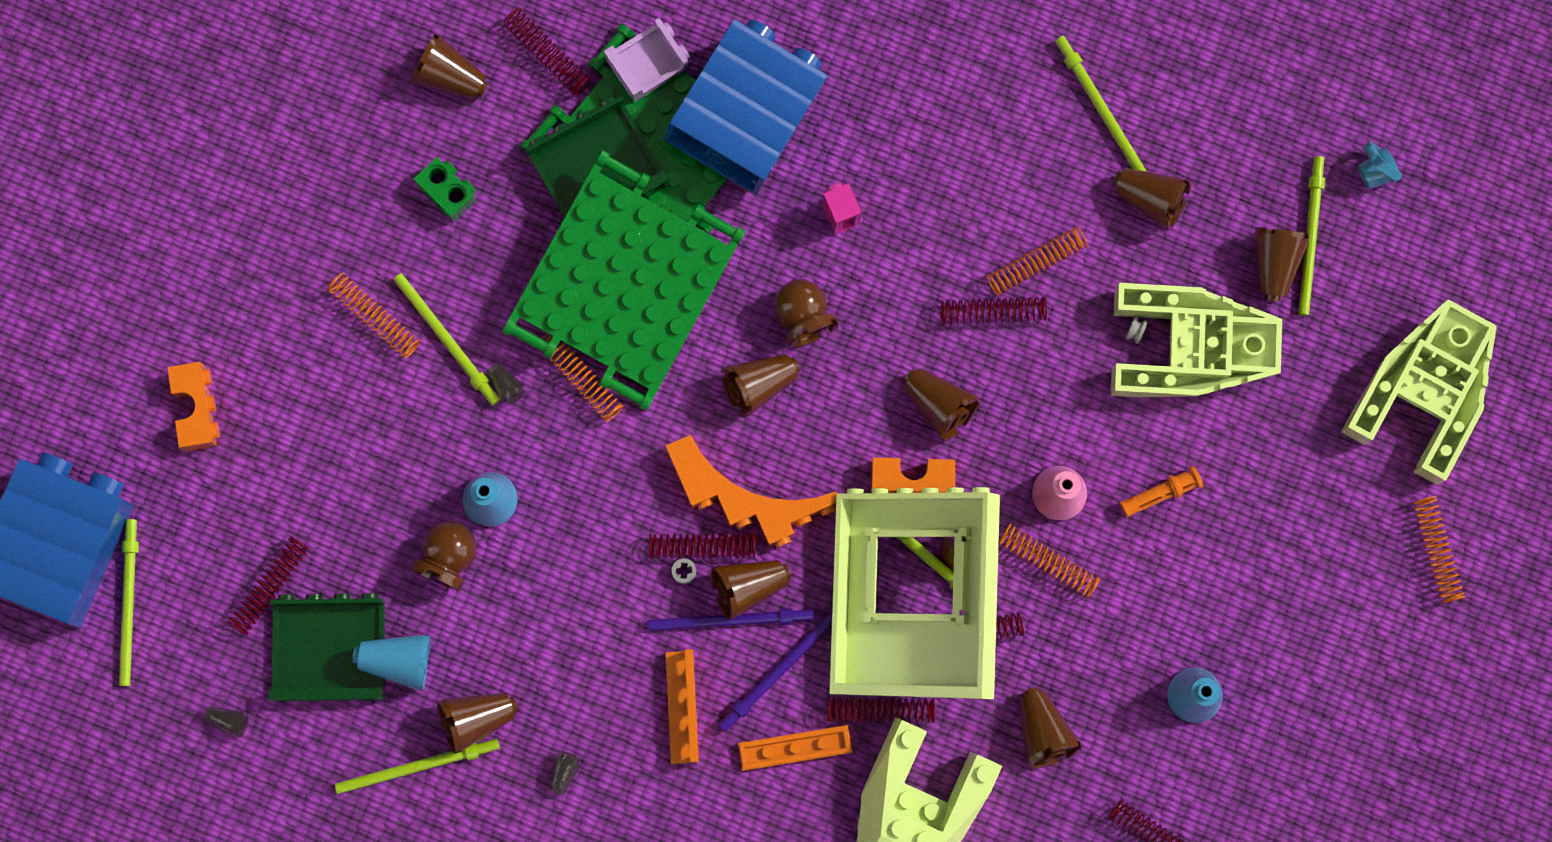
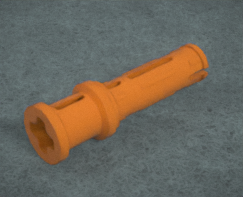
(1173, 487)

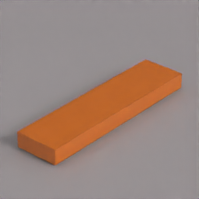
(795, 747)

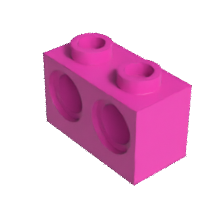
(841, 208)

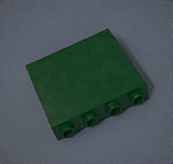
(572, 149)
(317, 644)

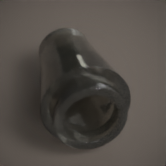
(506, 384)
(228, 721)
(563, 771)

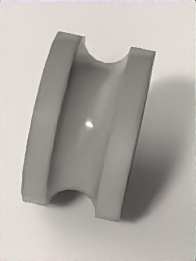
(1136, 330)
(677, 565)

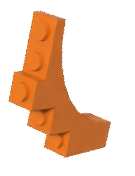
(774, 516)

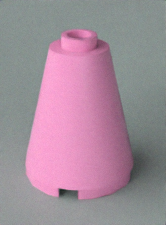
(1053, 499)

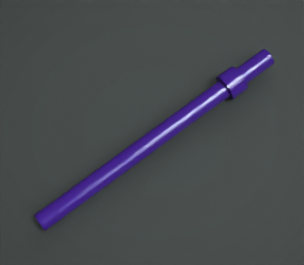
(784, 616)
(741, 708)

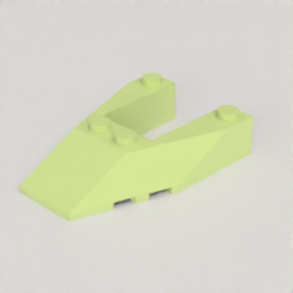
(1210, 342)
(1439, 371)
(905, 814)

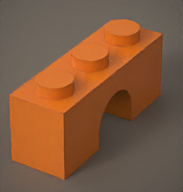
(199, 429)
(888, 475)

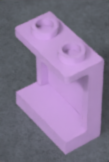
(648, 60)

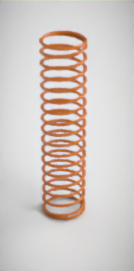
(1078, 240)
(339, 286)
(581, 387)
(1426, 501)
(1049, 562)

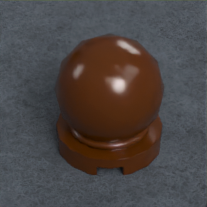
(802, 310)
(446, 553)

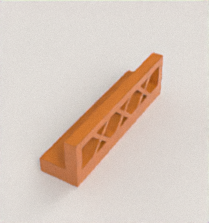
(682, 707)

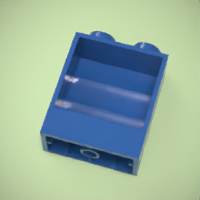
(746, 104)
(58, 537)

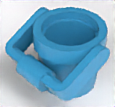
(1379, 167)

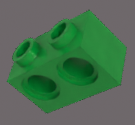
(441, 192)

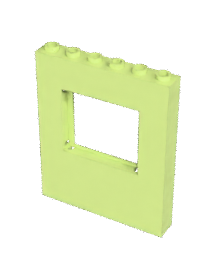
(915, 651)

